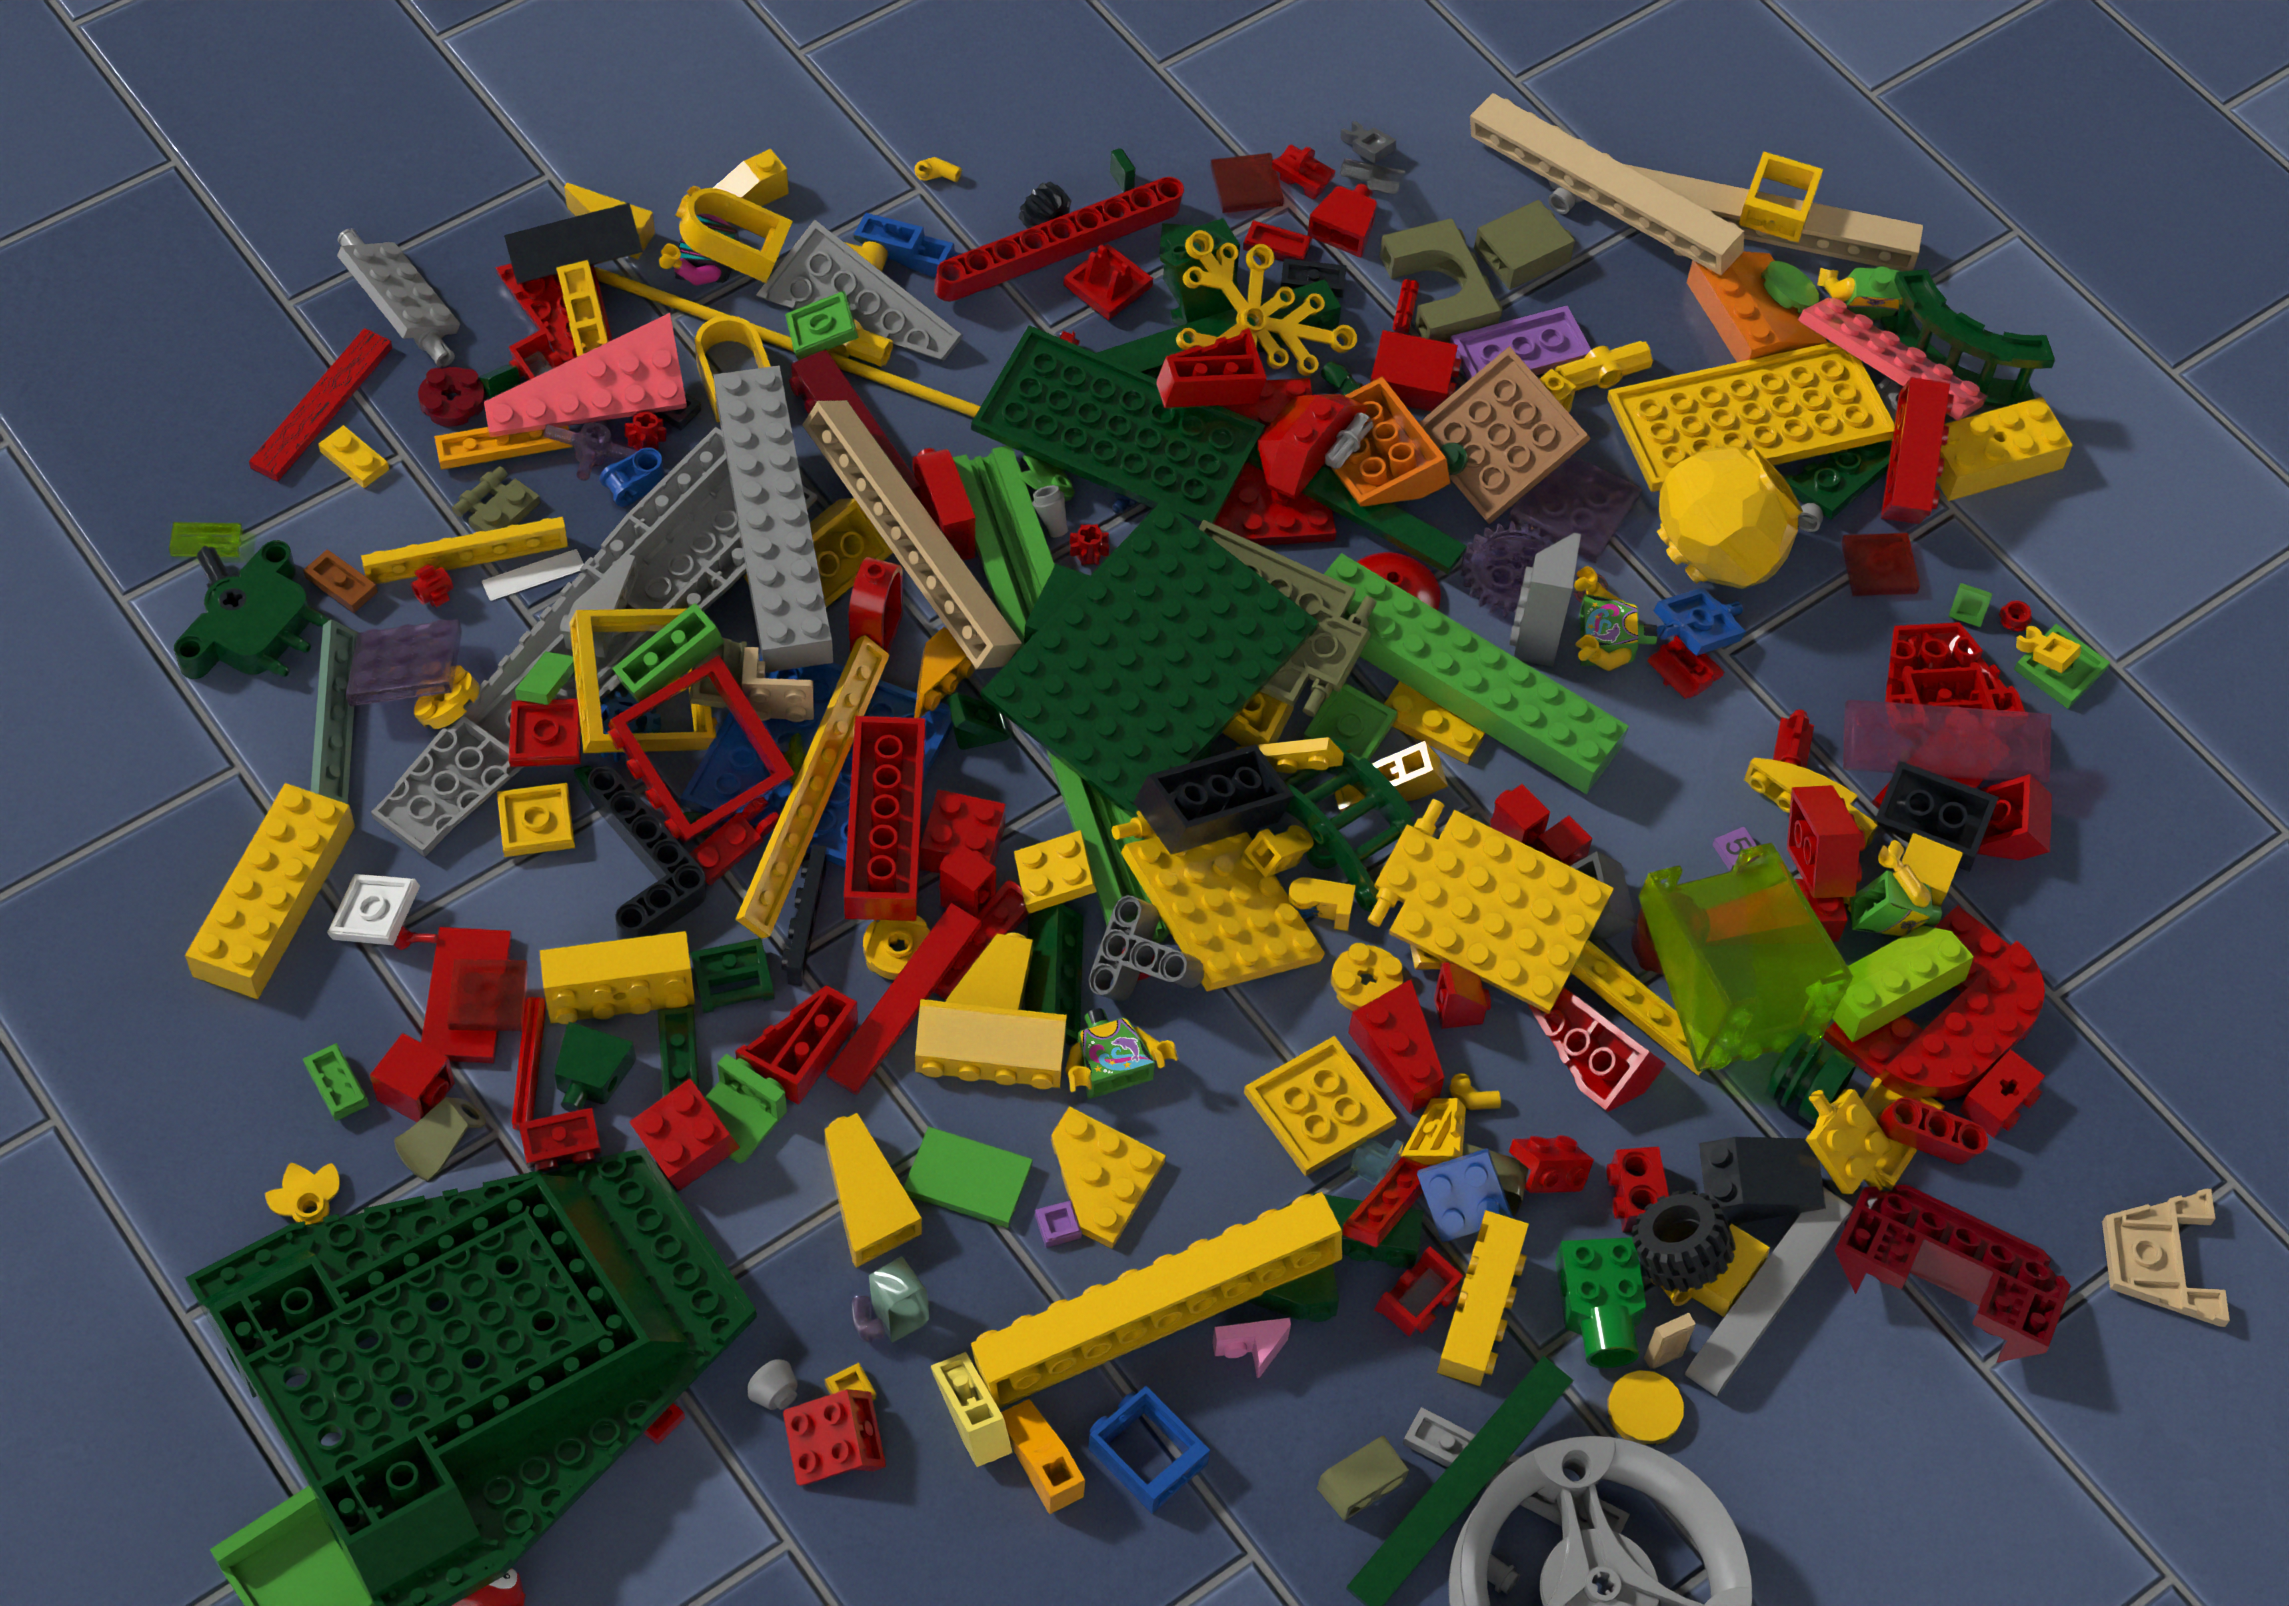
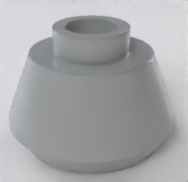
(773, 1385)

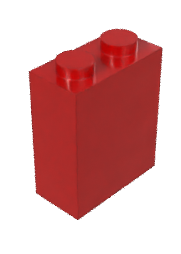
(1417, 368)

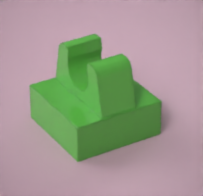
(1970, 604)

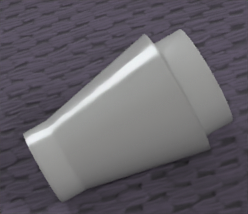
(1051, 508)

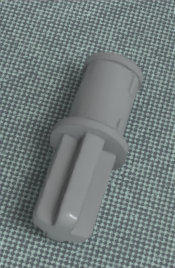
(1348, 440)

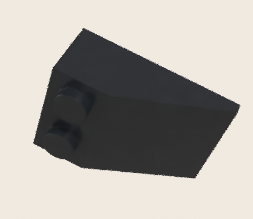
(1936, 810)
(1761, 1177)

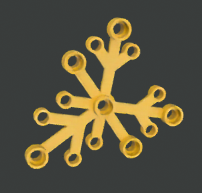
(1221, 276)

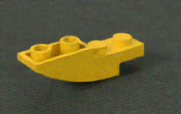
(1777, 779)

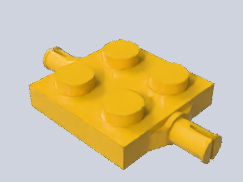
(1847, 1140)

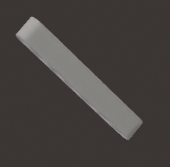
(1767, 1294)

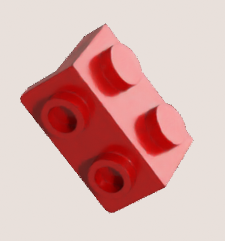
(560, 1139)
(1554, 1163)

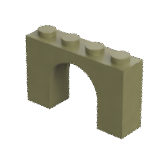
(1442, 249)

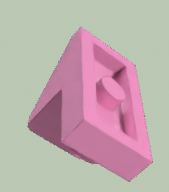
(1260, 1338)

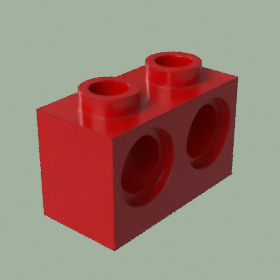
(1635, 1189)

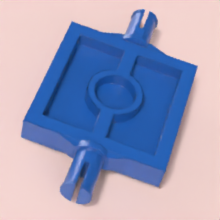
(1699, 621)

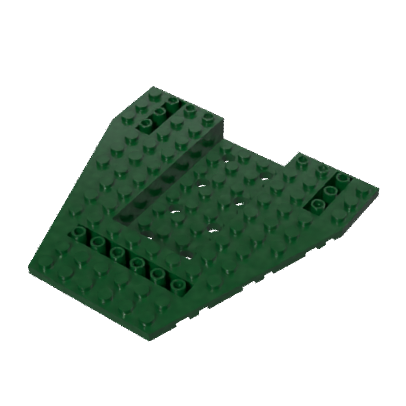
(494, 1454)

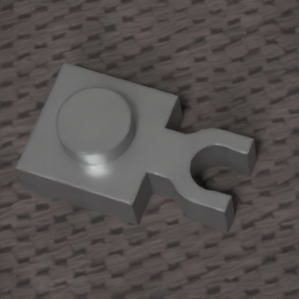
(1370, 144)

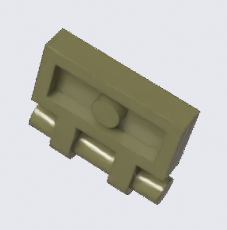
(506, 508)

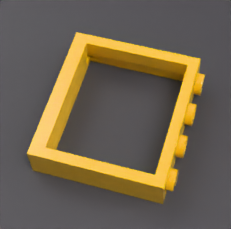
(626, 620)

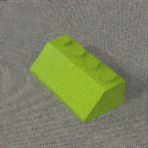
(1901, 979)

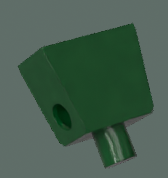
(591, 1066)

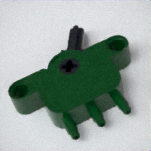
(248, 615)

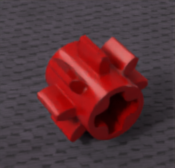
(645, 431)
(1089, 544)
(432, 585)

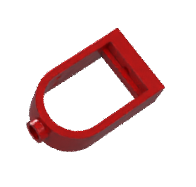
(946, 499)
(876, 602)

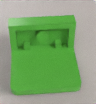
(746, 1104)

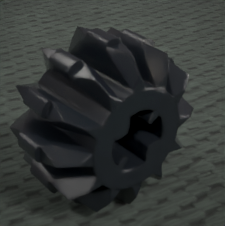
(1044, 204)

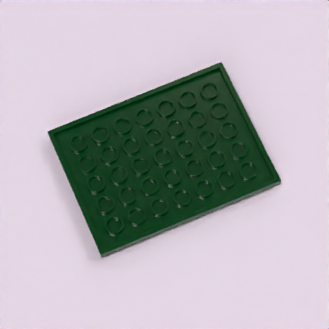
(1149, 657)

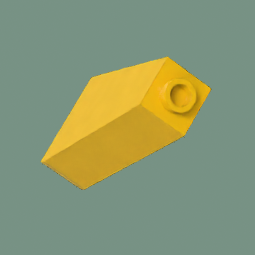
(869, 1194)

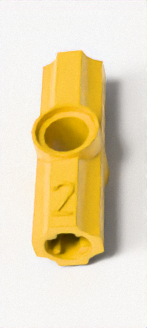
(1607, 366)

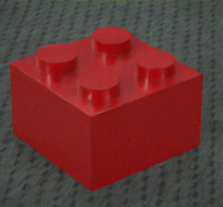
(959, 821)
(684, 1134)

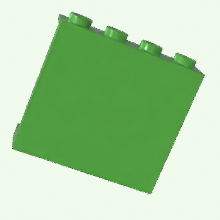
(289, 1559)

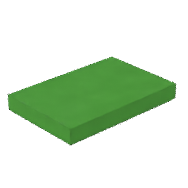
(968, 1177)

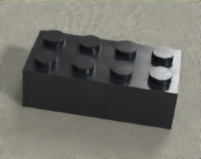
(1213, 799)

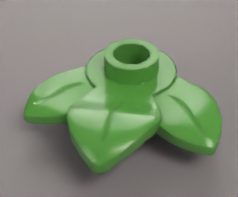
(1046, 475)

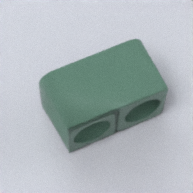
(898, 1299)

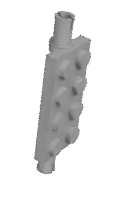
(400, 293)

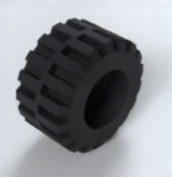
(1683, 1241)

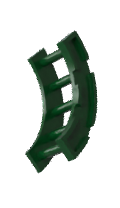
(1968, 336)
(1378, 795)

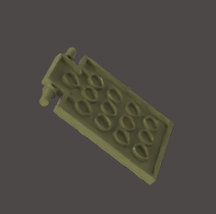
(1337, 642)

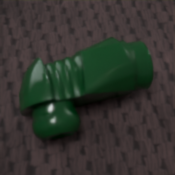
(1339, 378)

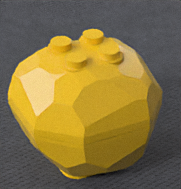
(1728, 517)

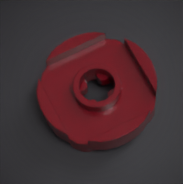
(451, 380)

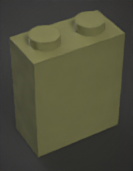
(1524, 244)

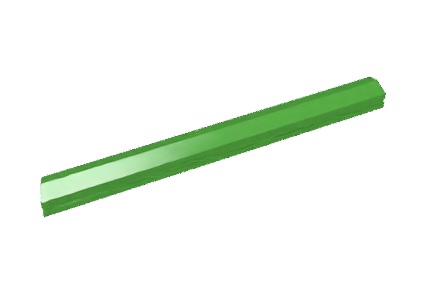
(1017, 571)

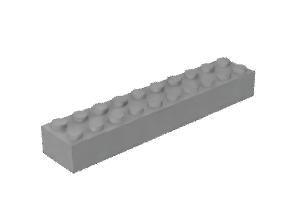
(773, 519)

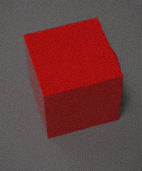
(412, 1078)

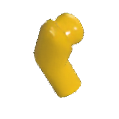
(935, 168)

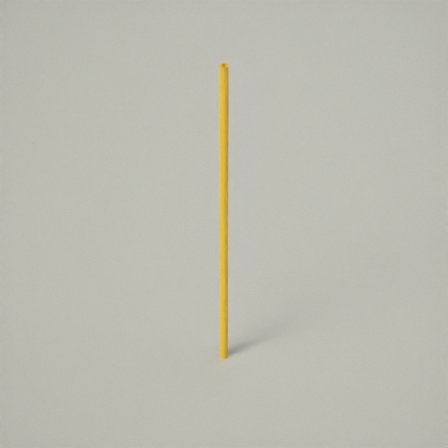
(785, 342)

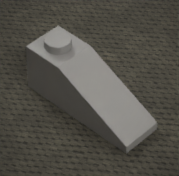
(608, 593)

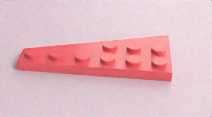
(607, 383)

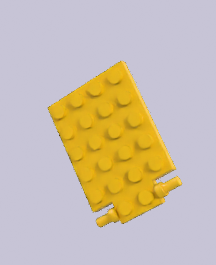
(1489, 905)
(1220, 906)

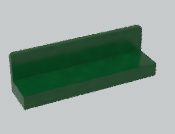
(1056, 966)

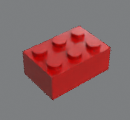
(1824, 842)

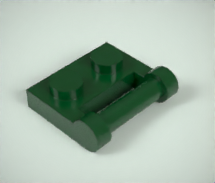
(729, 965)

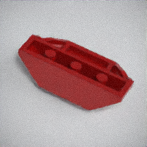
(1301, 436)

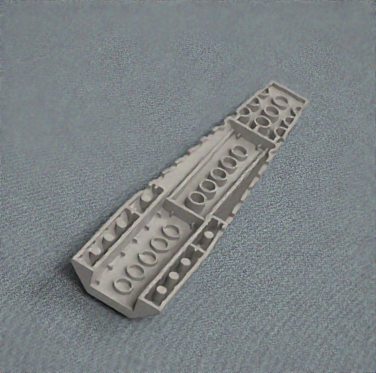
(684, 555)

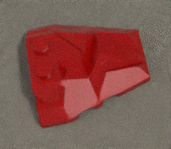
(1944, 668)

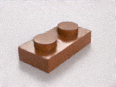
(340, 581)

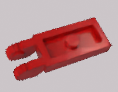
(733, 841)

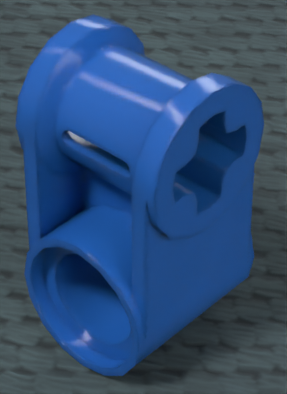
(634, 476)

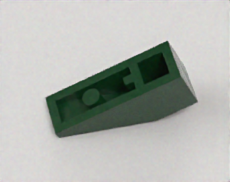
(1304, 1298)

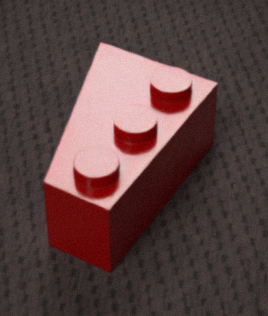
(803, 1042)

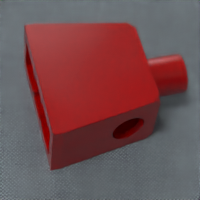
(1344, 219)

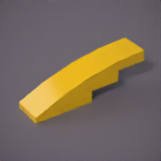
(582, 306)

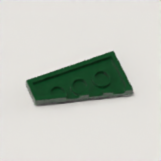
(1841, 477)

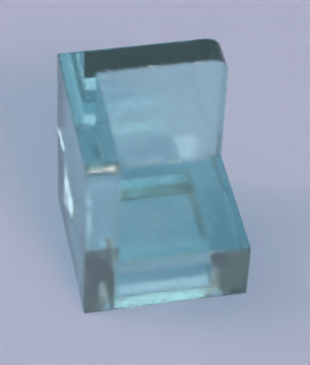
(1375, 1160)

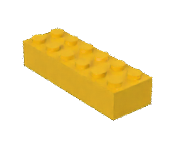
(270, 891)

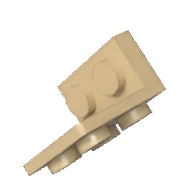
(775, 697)

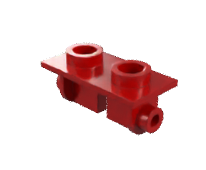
(1794, 739)

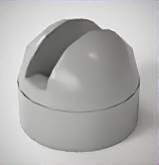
(1810, 518)

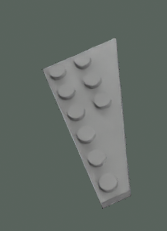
(826, 265)

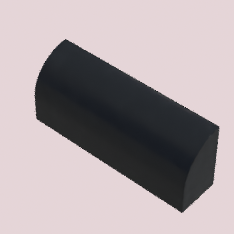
(589, 237)

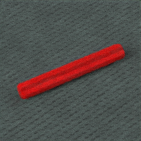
(528, 1061)

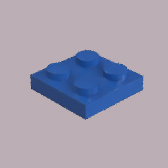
(1461, 1193)

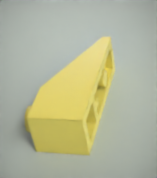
(972, 1409)

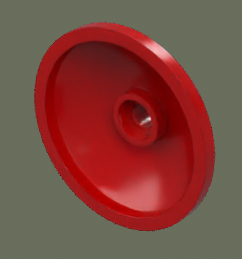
(1408, 575)

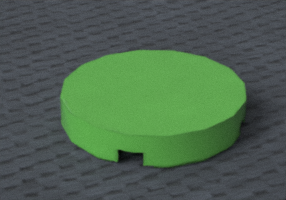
(1789, 286)

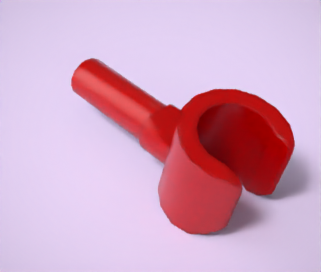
(406, 937)

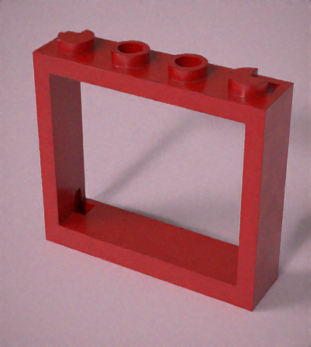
(747, 719)

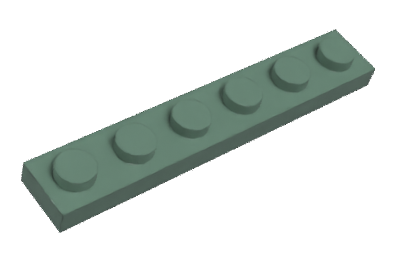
(334, 714)

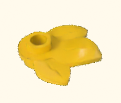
(305, 1190)

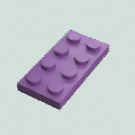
(1538, 339)

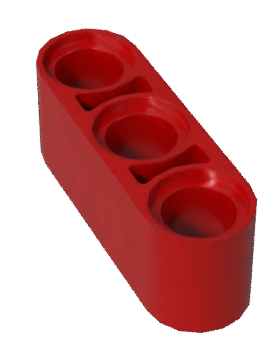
(1948, 1130)

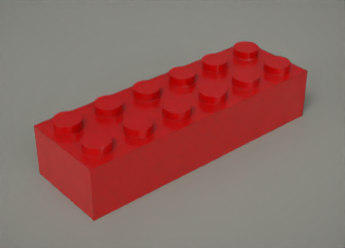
(885, 819)

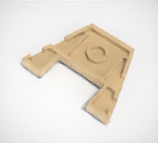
(2148, 1258)

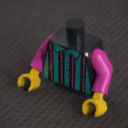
(692, 265)

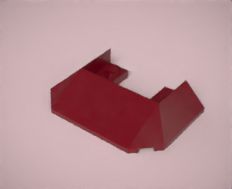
(1926, 1237)

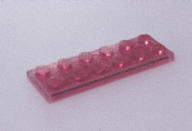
(1947, 740)

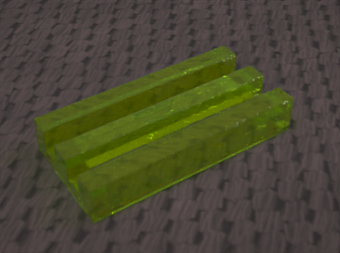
(191, 545)

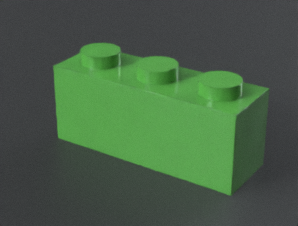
(669, 653)

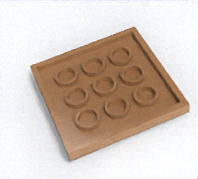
(1509, 431)

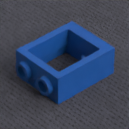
(1176, 1475)

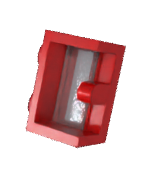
(534, 355)
(1420, 1293)

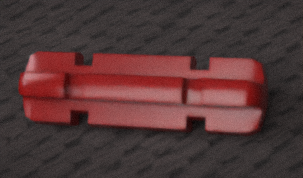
(1405, 306)

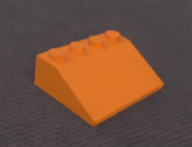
(1746, 313)
(1395, 456)

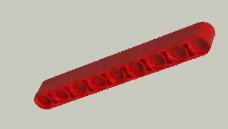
(1058, 239)

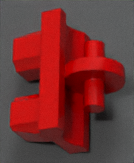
(1302, 168)

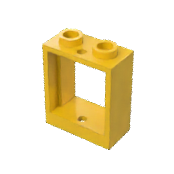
(1787, 221)

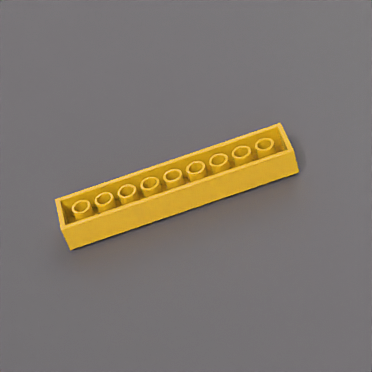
(1157, 1299)

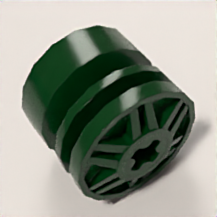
(1804, 1073)

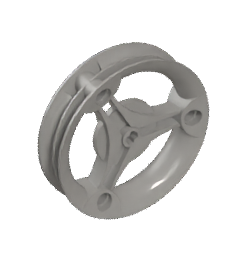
(1599, 1552)

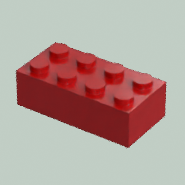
(1916, 450)

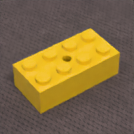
(2002, 448)
(617, 977)

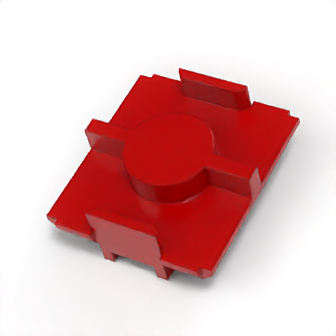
(1684, 669)

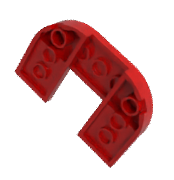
(1970, 1036)

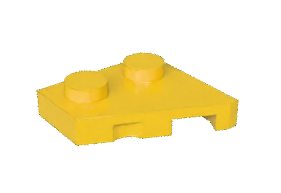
(1438, 1133)

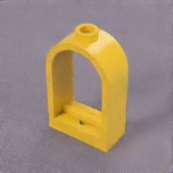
(740, 213)
(720, 330)

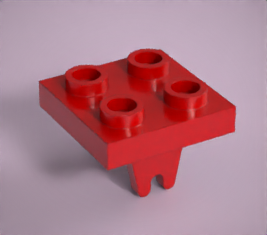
(1108, 281)

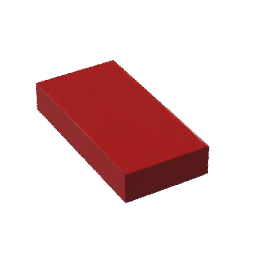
(1282, 242)

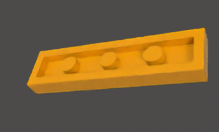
(478, 447)

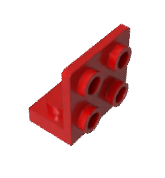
(833, 1436)

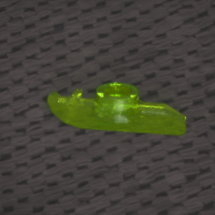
(795, 755)

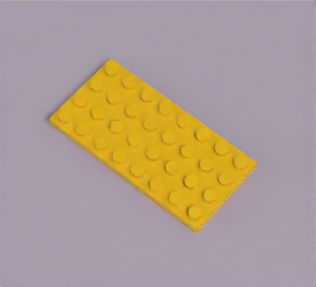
(1778, 403)

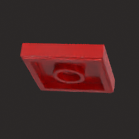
(545, 733)

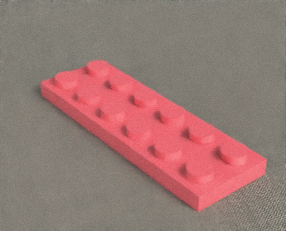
(1886, 352)

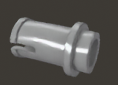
(1501, 1575)

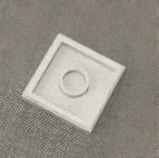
(373, 909)

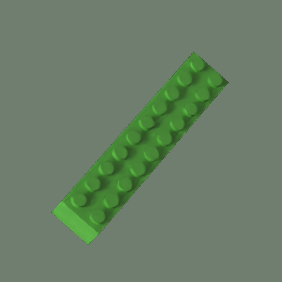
(1482, 681)

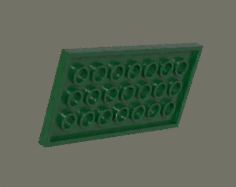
(1114, 427)

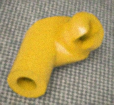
(1470, 1097)

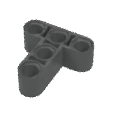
(1137, 956)

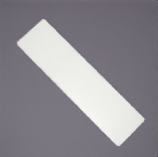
(533, 574)

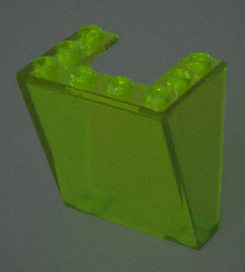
(1743, 958)

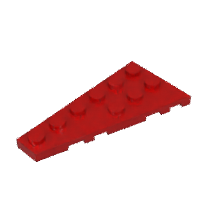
(546, 308)

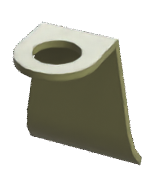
(435, 1136)

